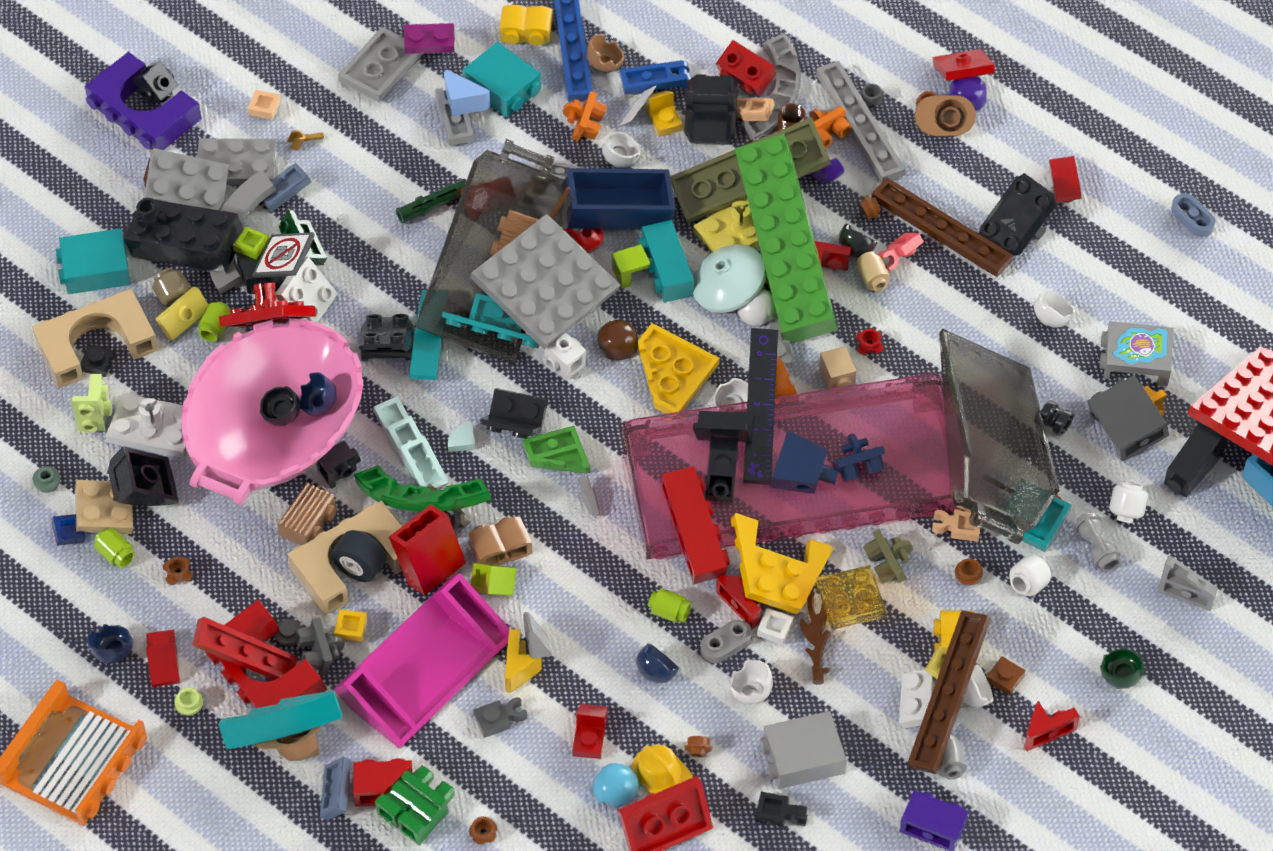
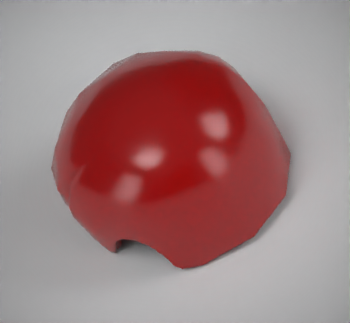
(587, 239)

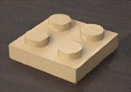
(97, 509)

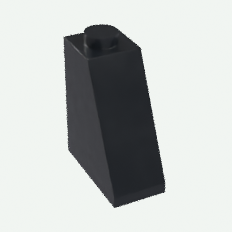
(1195, 460)

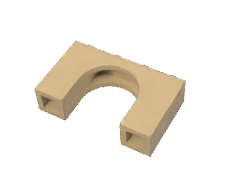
(117, 313)
(312, 560)

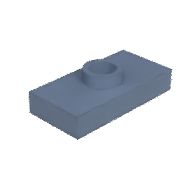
(286, 186)
(335, 788)

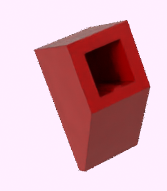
(376, 778)

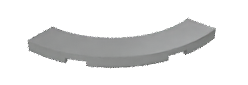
(785, 88)
(241, 202)

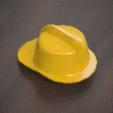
(659, 768)

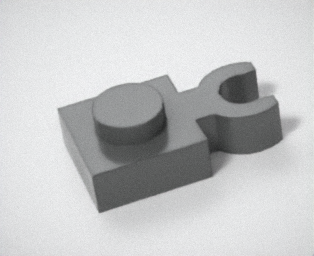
(495, 718)

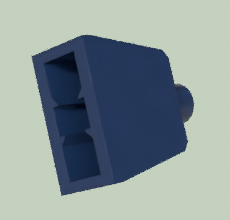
(801, 466)

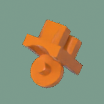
(581, 114)
(830, 123)

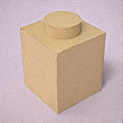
(837, 368)

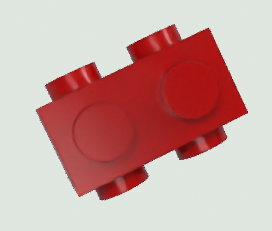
(746, 68)

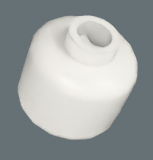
(1128, 501)
(1030, 575)

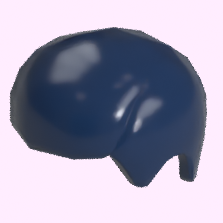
(317, 395)
(110, 643)
(655, 665)

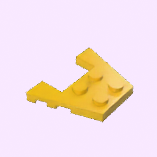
(775, 577)

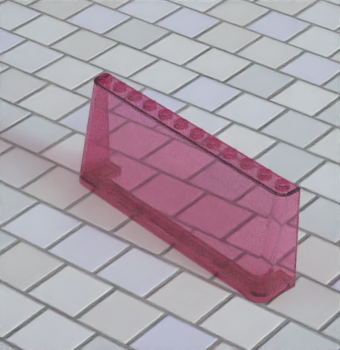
(894, 413)

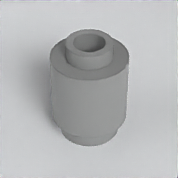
(953, 760)

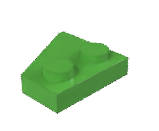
(557, 451)

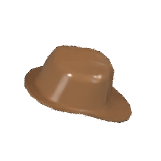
(945, 115)
(295, 746)

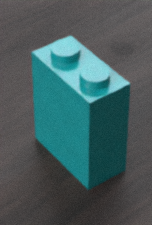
(505, 76)
(93, 261)

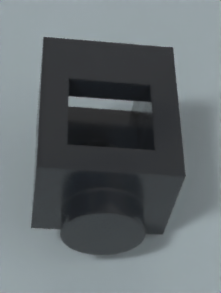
(338, 463)

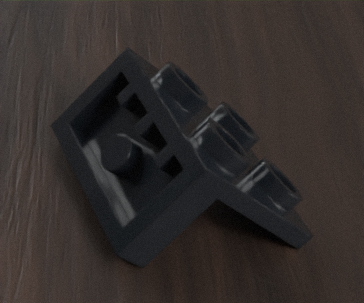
(515, 413)

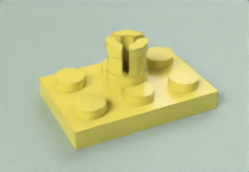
(728, 227)

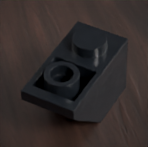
(721, 469)

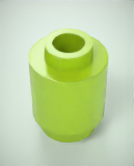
(209, 325)
(114, 547)
(669, 605)

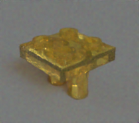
(851, 597)

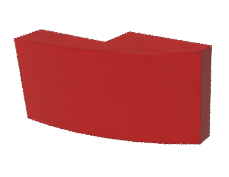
(1065, 179)

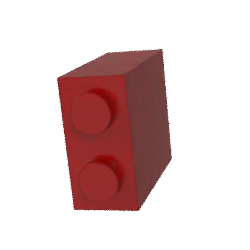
(427, 549)

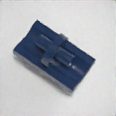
(871, 457)

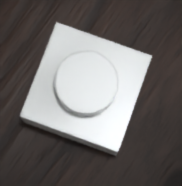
(775, 626)

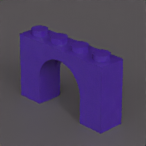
(152, 128)

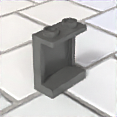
(1128, 417)

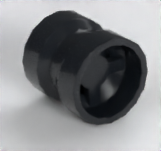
(1056, 418)

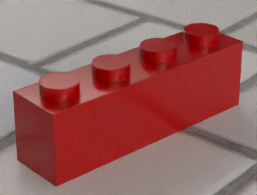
(694, 524)

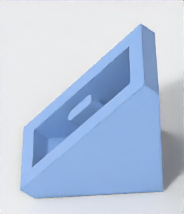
(465, 95)

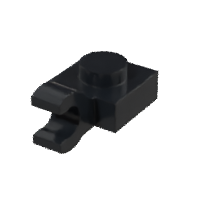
(775, 809)

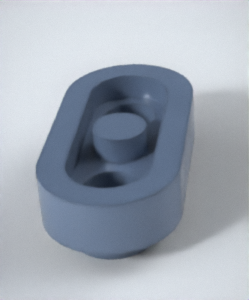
(1196, 218)

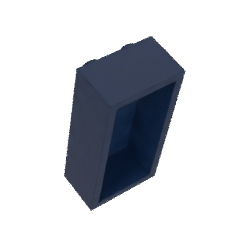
(618, 198)

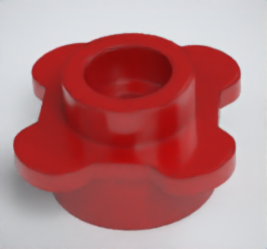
(872, 336)

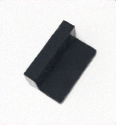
(724, 424)

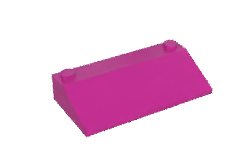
(424, 661)

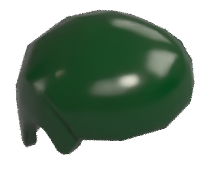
(1122, 668)

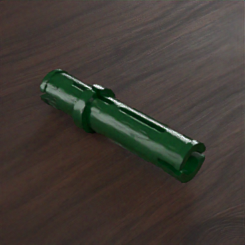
(423, 205)

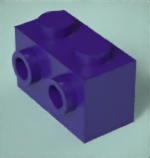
(934, 820)

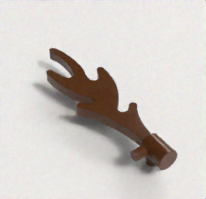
(813, 635)

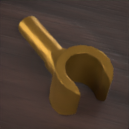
(297, 138)

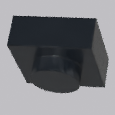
(97, 360)

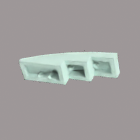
(410, 444)

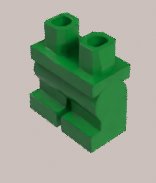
(415, 805)

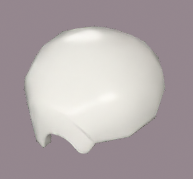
(620, 149)
(1053, 309)
(758, 310)
(731, 392)
(752, 682)
(978, 690)

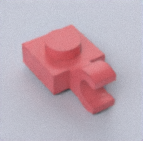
(902, 246)

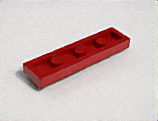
(242, 649)

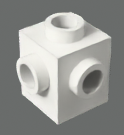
(565, 356)

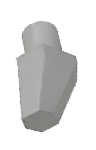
(588, 495)

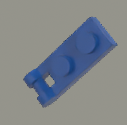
(645, 77)

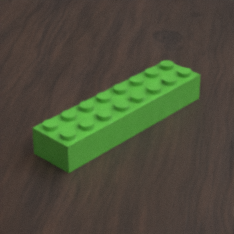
(786, 239)

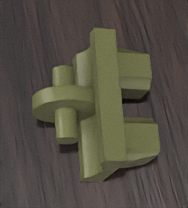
(880, 547)

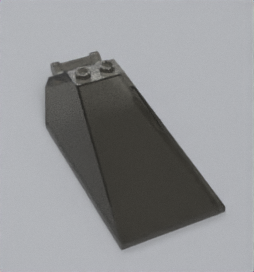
(490, 191)
(994, 439)

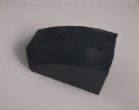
(142, 478)

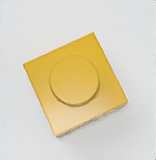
(351, 625)

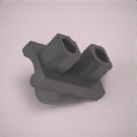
(323, 645)

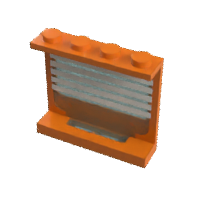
(69, 755)

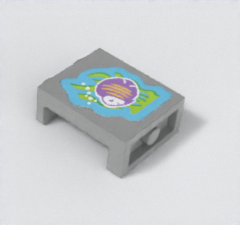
(1137, 350)

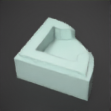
(462, 438)

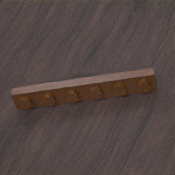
(942, 227)
(948, 692)

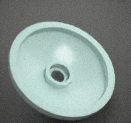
(729, 278)

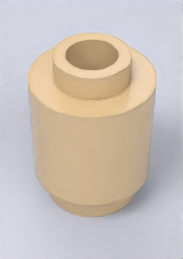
(873, 271)

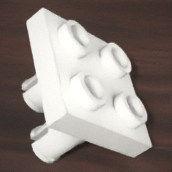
(310, 287)

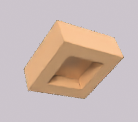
(264, 104)

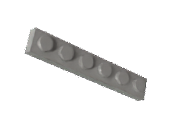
(863, 125)

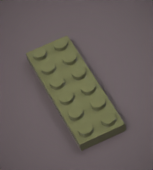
(719, 180)

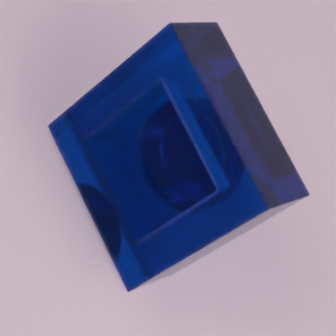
(65, 530)

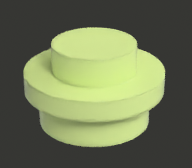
(188, 701)

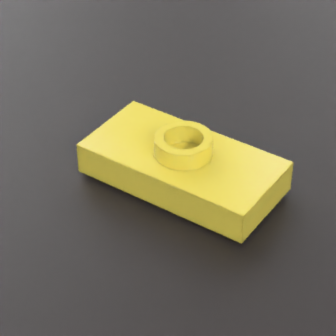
(182, 313)

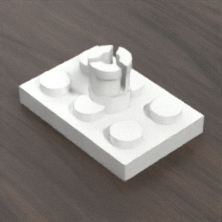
(148, 425)

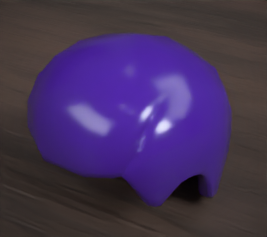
(972, 89)
(829, 172)

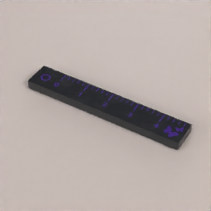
(762, 404)

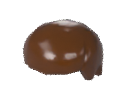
(618, 339)

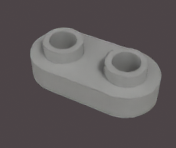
(728, 641)

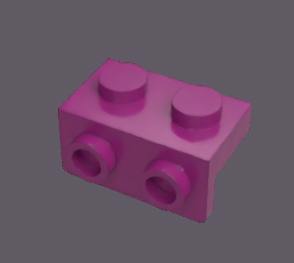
(429, 38)

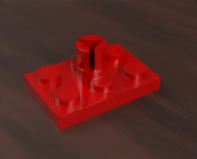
(266, 309)
(666, 817)

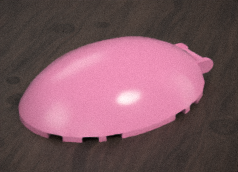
(222, 415)

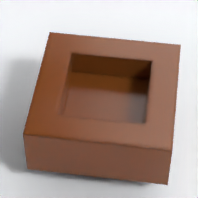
(1005, 675)

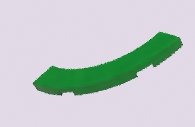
(384, 488)

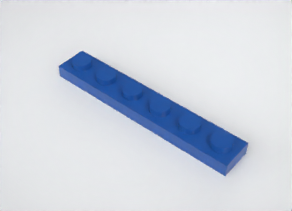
(573, 49)

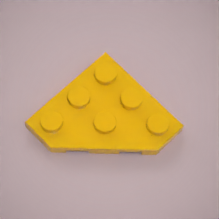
(673, 368)

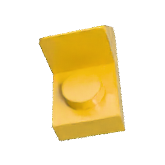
(663, 113)
(518, 664)

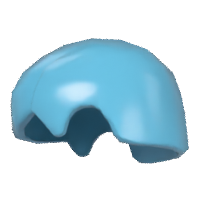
(615, 784)

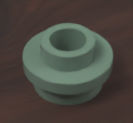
(46, 485)

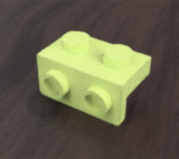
(93, 409)

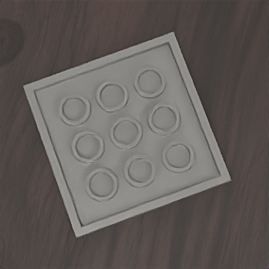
(545, 281)

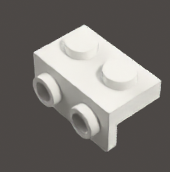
(915, 696)

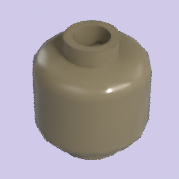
(170, 286)

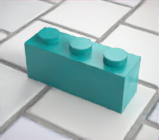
(667, 261)

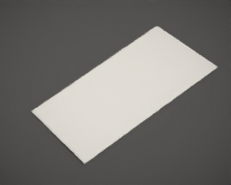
(637, 105)

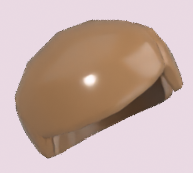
(603, 54)

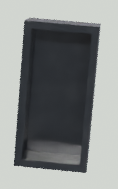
(186, 237)

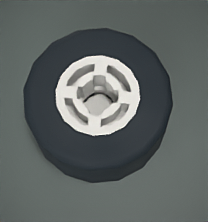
(358, 556)

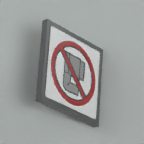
(283, 255)

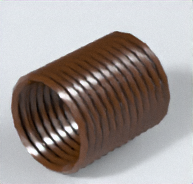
(790, 115)

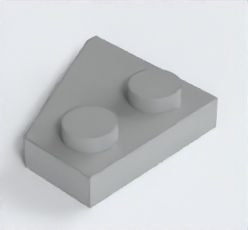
(1186, 585)

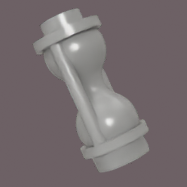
(1104, 553)

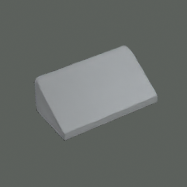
(536, 638)

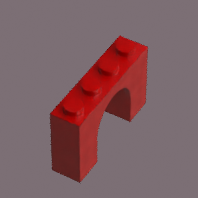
(298, 681)

